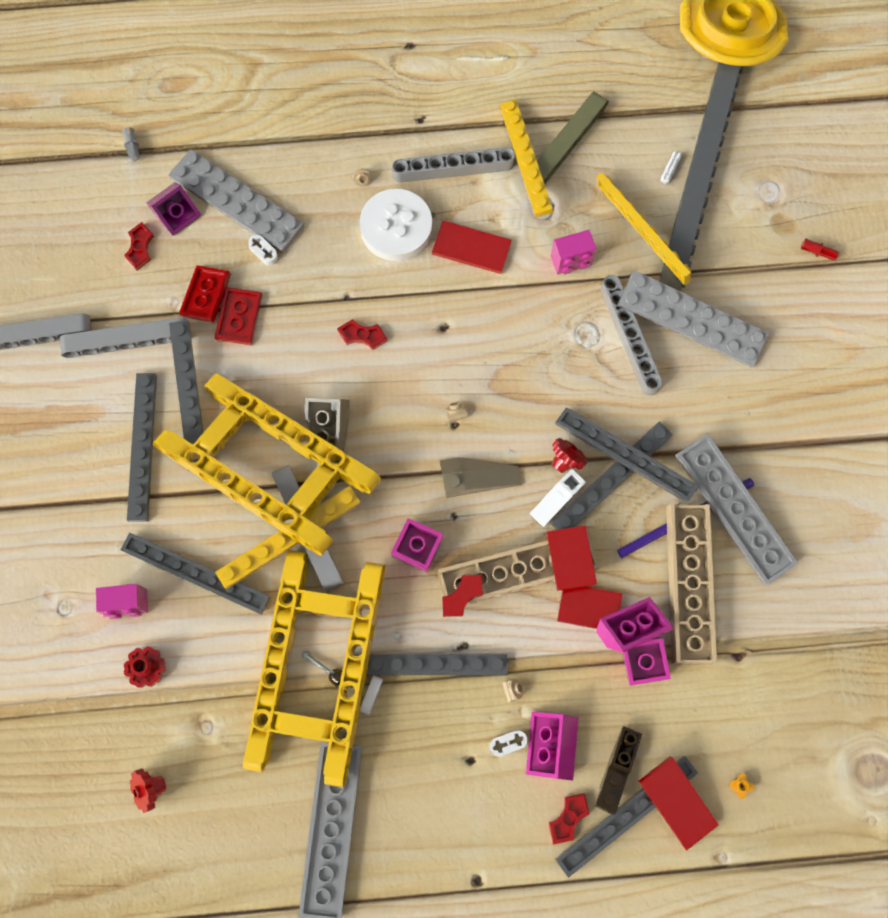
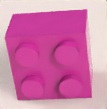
(573, 252)
(417, 545)
(121, 600)
(647, 662)

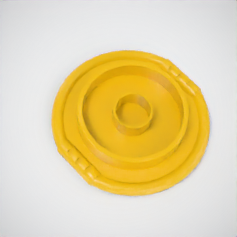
(735, 30)

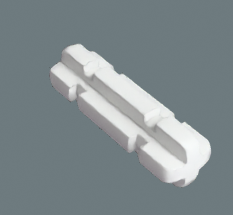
(671, 167)

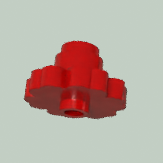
(567, 456)
(153, 667)
(146, 789)

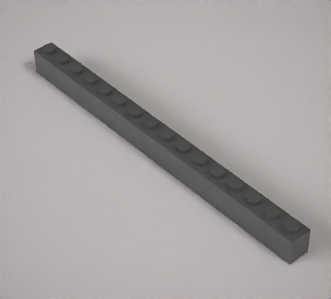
(702, 169)

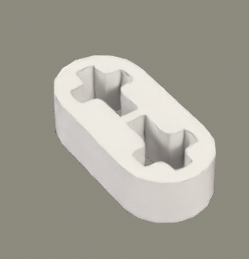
(260, 253)
(371, 695)
(506, 738)

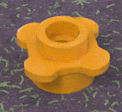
(735, 785)

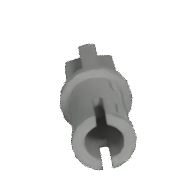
(131, 144)

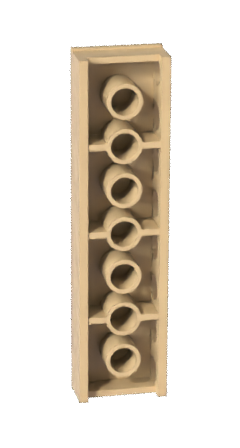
(505, 571)
(691, 584)

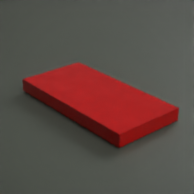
(471, 247)
(678, 803)

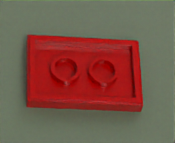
(204, 294)
(238, 316)
(571, 558)
(587, 606)

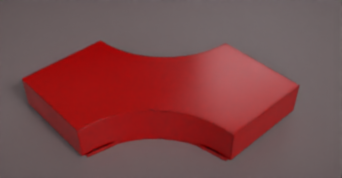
(138, 251)
(355, 333)
(468, 589)
(563, 827)

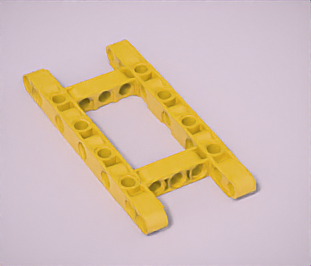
(246, 492)
(353, 673)

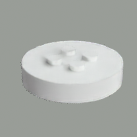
(396, 224)

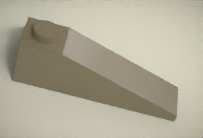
(328, 419)
(471, 476)

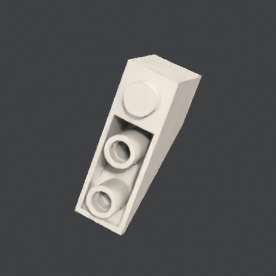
(558, 497)

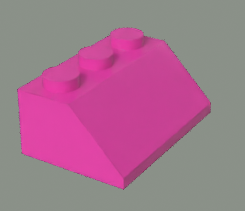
(633, 626)
(552, 745)

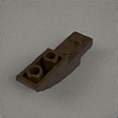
(618, 770)

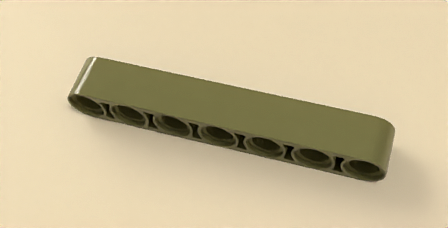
(571, 135)

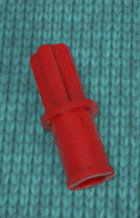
(819, 249)

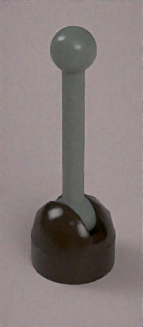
(334, 675)

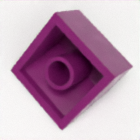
(173, 208)

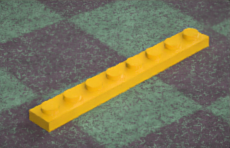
(526, 158)
(647, 232)
(281, 542)

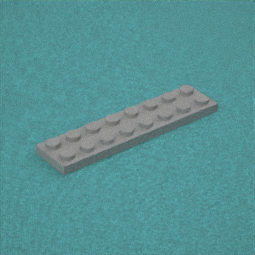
(236, 200)
(693, 318)
(736, 509)
(329, 842)

